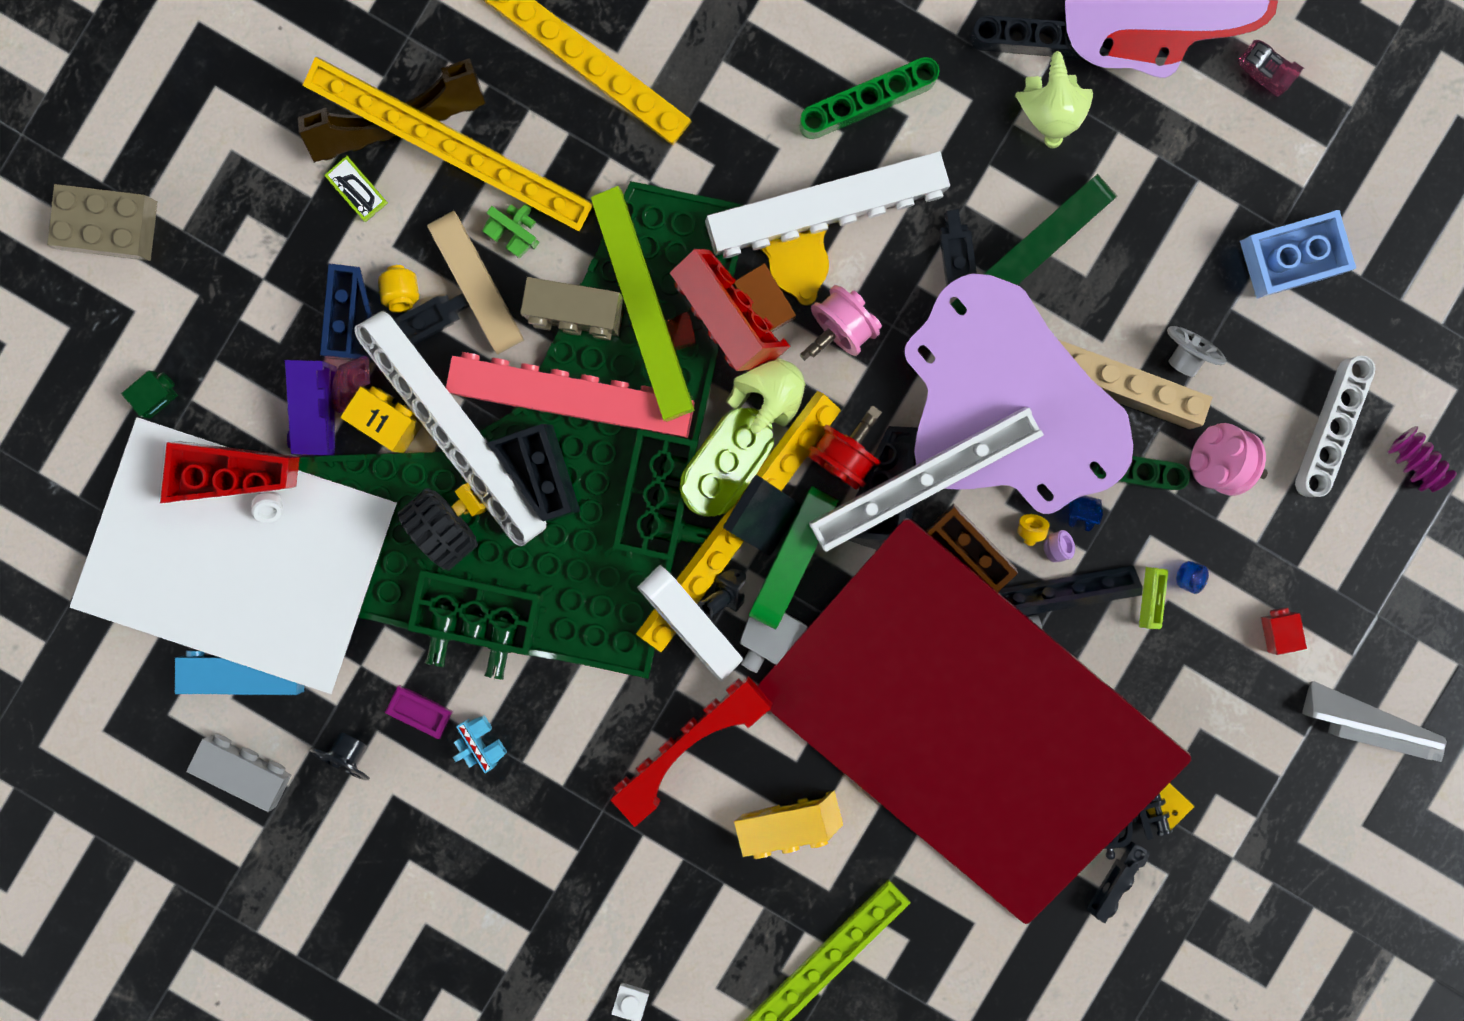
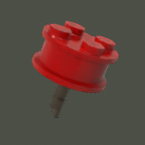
(845, 455)

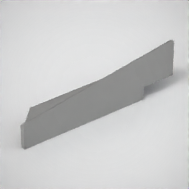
(1371, 725)

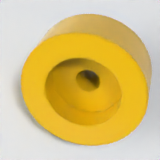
(1033, 528)

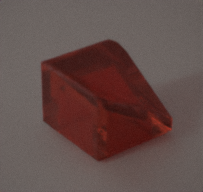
(681, 331)

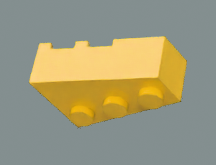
(789, 826)

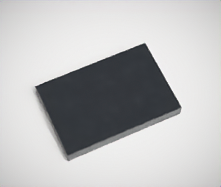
(762, 515)

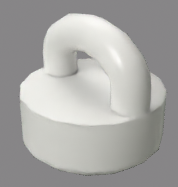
(267, 507)

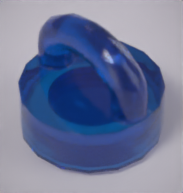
(1192, 577)

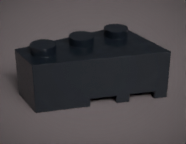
(539, 470)

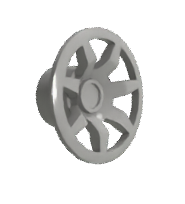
(1189, 354)

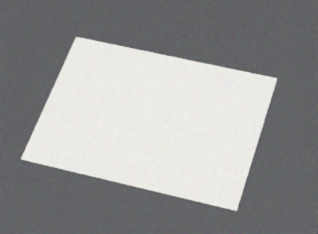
(225, 582)

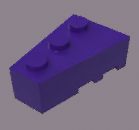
(310, 407)

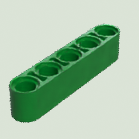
(879, 88)
(791, 560)

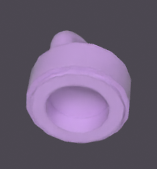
(1059, 546)

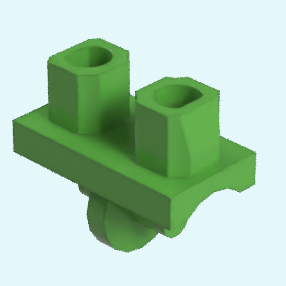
(499, 223)

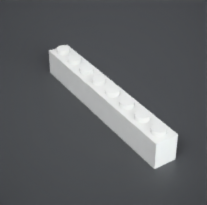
(827, 204)

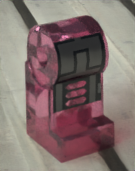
(1269, 67)

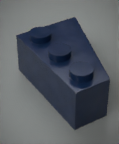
(344, 309)

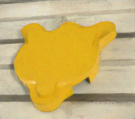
(799, 265)

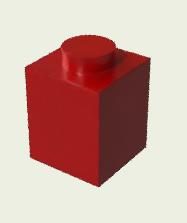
(1283, 631)

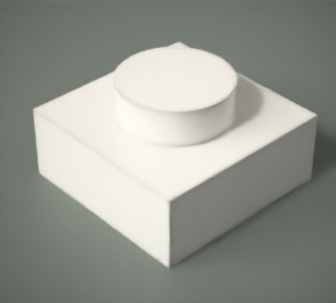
(630, 1002)

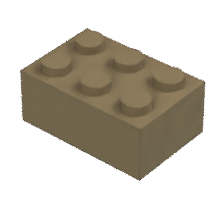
(102, 222)
(572, 308)

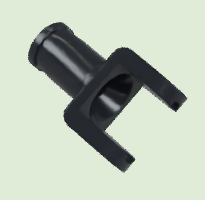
(725, 593)

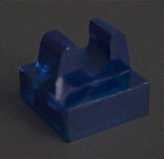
(1085, 509)

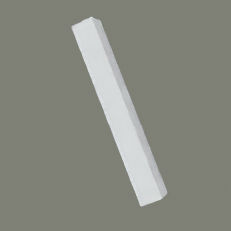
(926, 478)

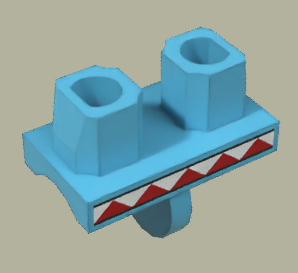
(471, 734)

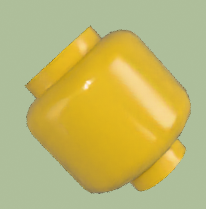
(398, 288)

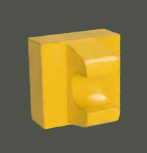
(468, 502)

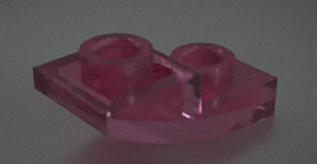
(348, 381)

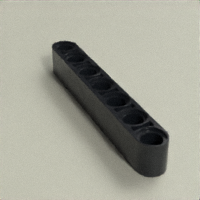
(1031, 42)

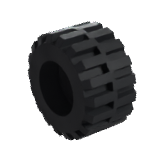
(437, 529)

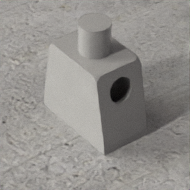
(767, 642)

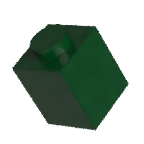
(150, 393)

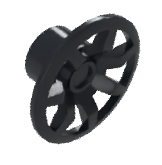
(346, 753)

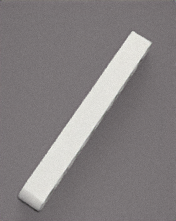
(449, 426)

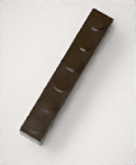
(333, 134)

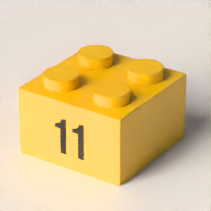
(382, 420)

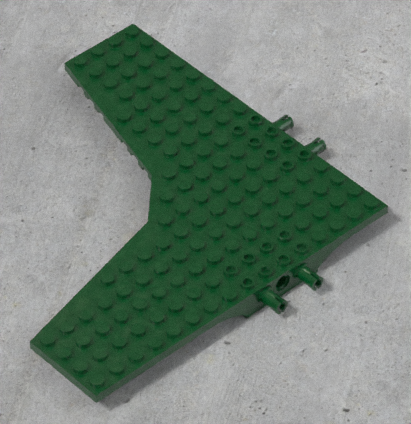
(577, 581)

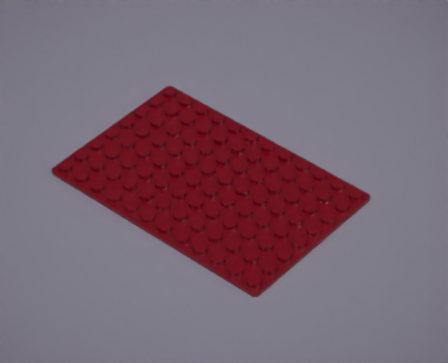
(970, 722)

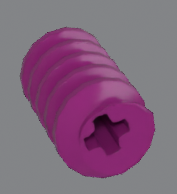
(1422, 460)

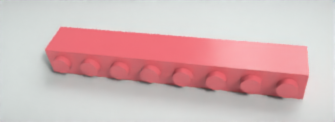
(561, 394)

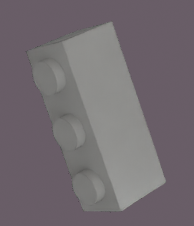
(239, 772)

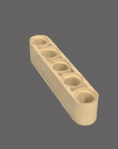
(475, 282)

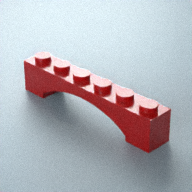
(741, 705)

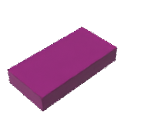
(419, 712)

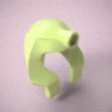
(1058, 106)
(781, 387)

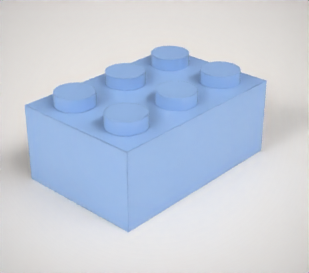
(1298, 254)

